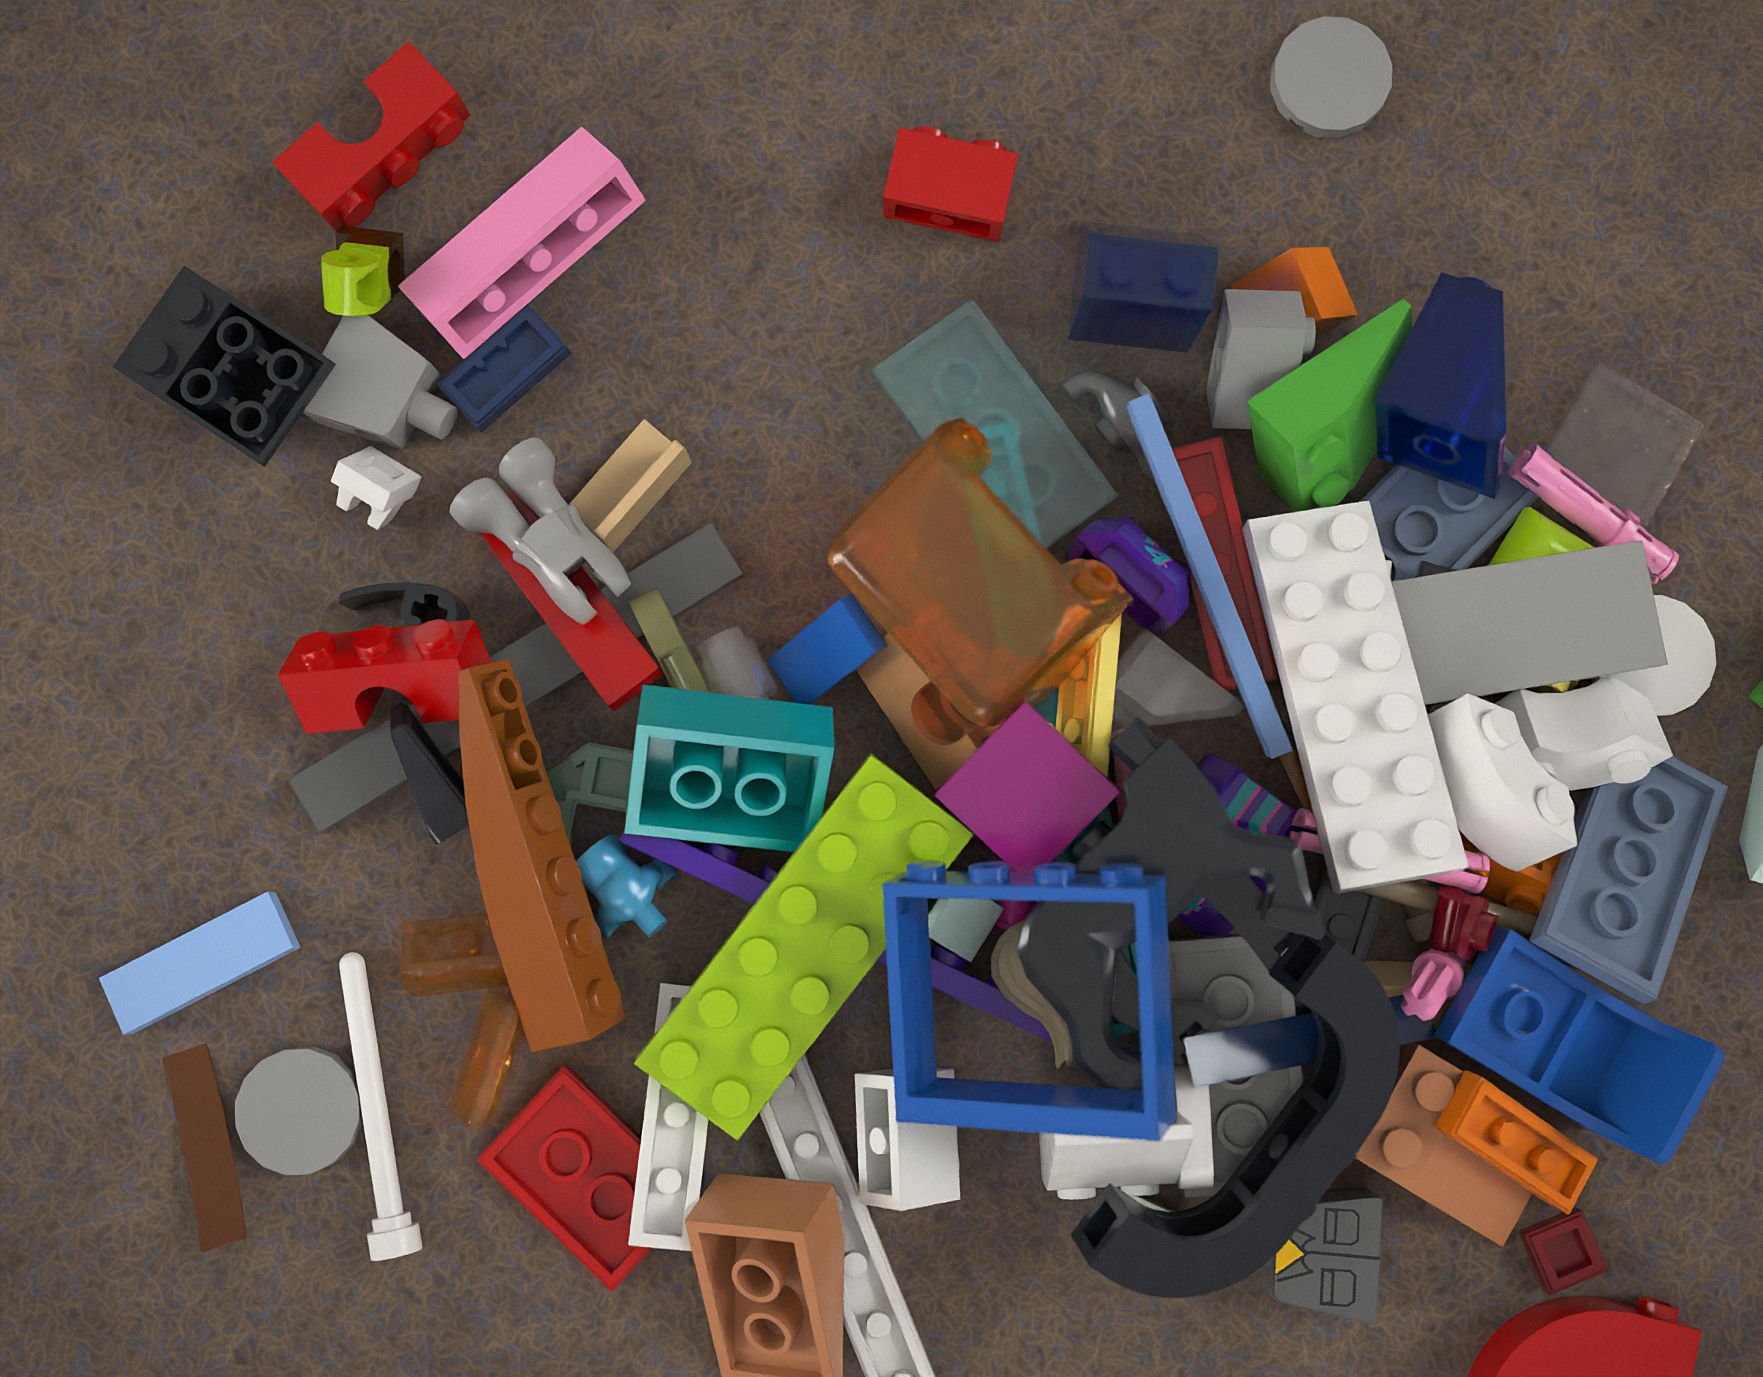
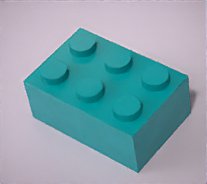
(728, 768)

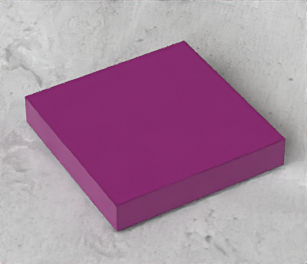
(1027, 790)

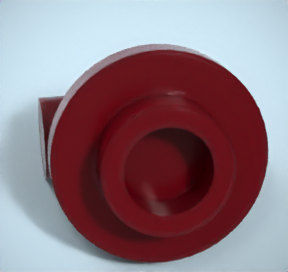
(1461, 923)

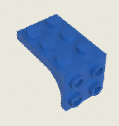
(1579, 1048)

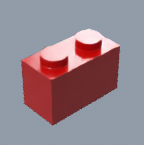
(949, 183)

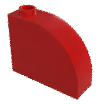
(1591, 1340)

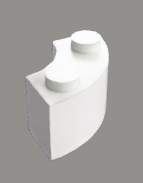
(1590, 733)
(1498, 788)

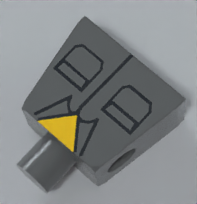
(1332, 1258)

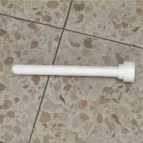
(393, 1228)

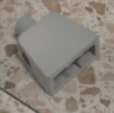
(379, 387)

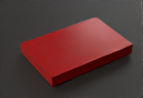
(574, 1172)

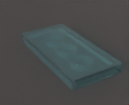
(972, 374)

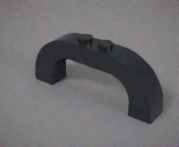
(1291, 1162)

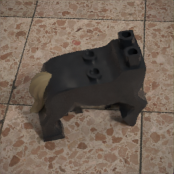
(1068, 954)

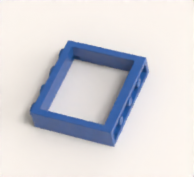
(1015, 1105)

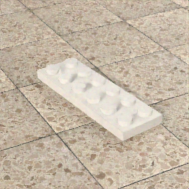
(1353, 698)

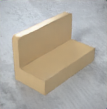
(630, 484)

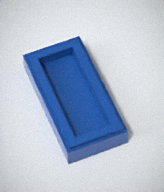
(827, 651)

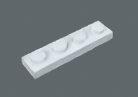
(668, 1157)

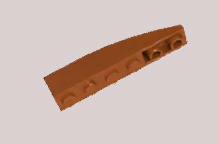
(529, 870)

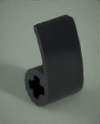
(416, 600)

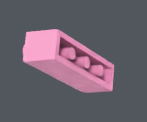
(523, 242)

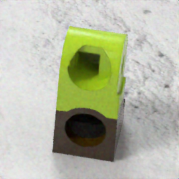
(362, 271)

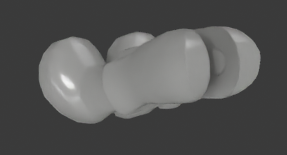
(551, 545)

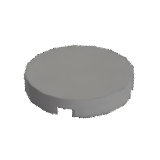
(1331, 76)
(299, 1110)

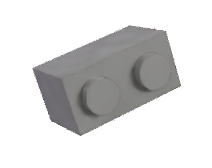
(1255, 345)

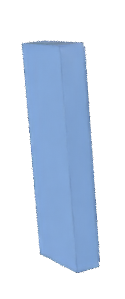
(199, 963)

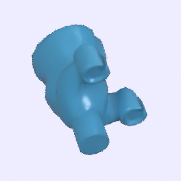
(623, 886)

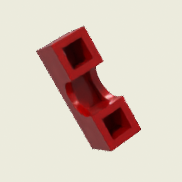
(348, 178)
(341, 675)

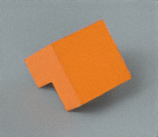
(1315, 276)

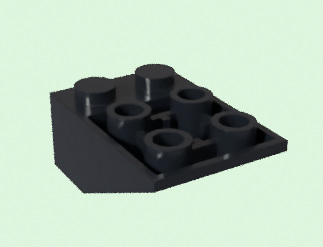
(224, 366)

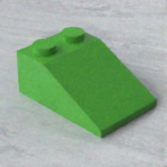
(1320, 420)

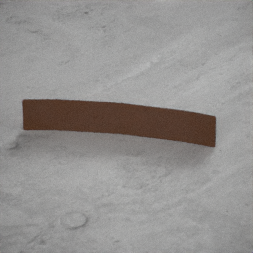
(206, 1147)

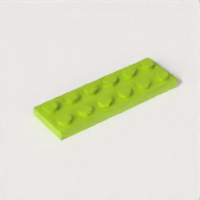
(798, 950)

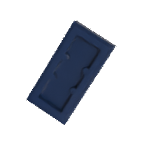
(504, 368)

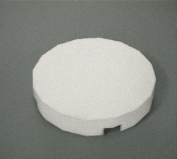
(1689, 659)

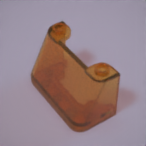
(970, 582)

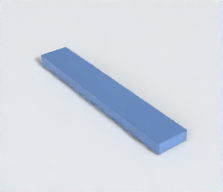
(1208, 576)

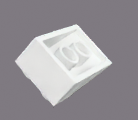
(1082, 1163)

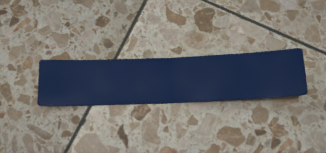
(1275, 1046)

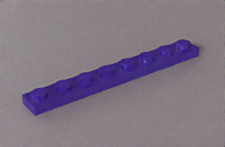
(718, 867)

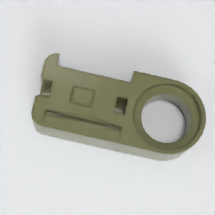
(667, 641)

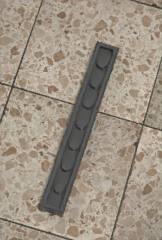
(370, 764)

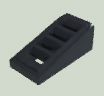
(431, 776)

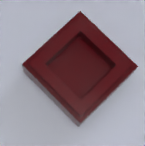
(1563, 1251)

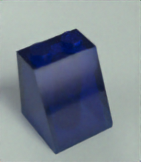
(1141, 286)
(1447, 389)

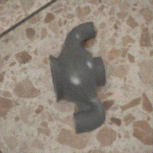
(1112, 401)

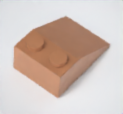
(1430, 1162)
(771, 1275)

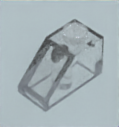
(1166, 688)

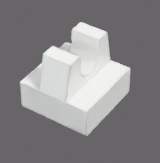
(376, 481)

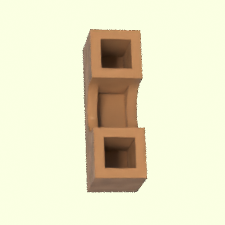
(921, 713)

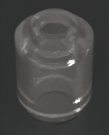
(735, 666)

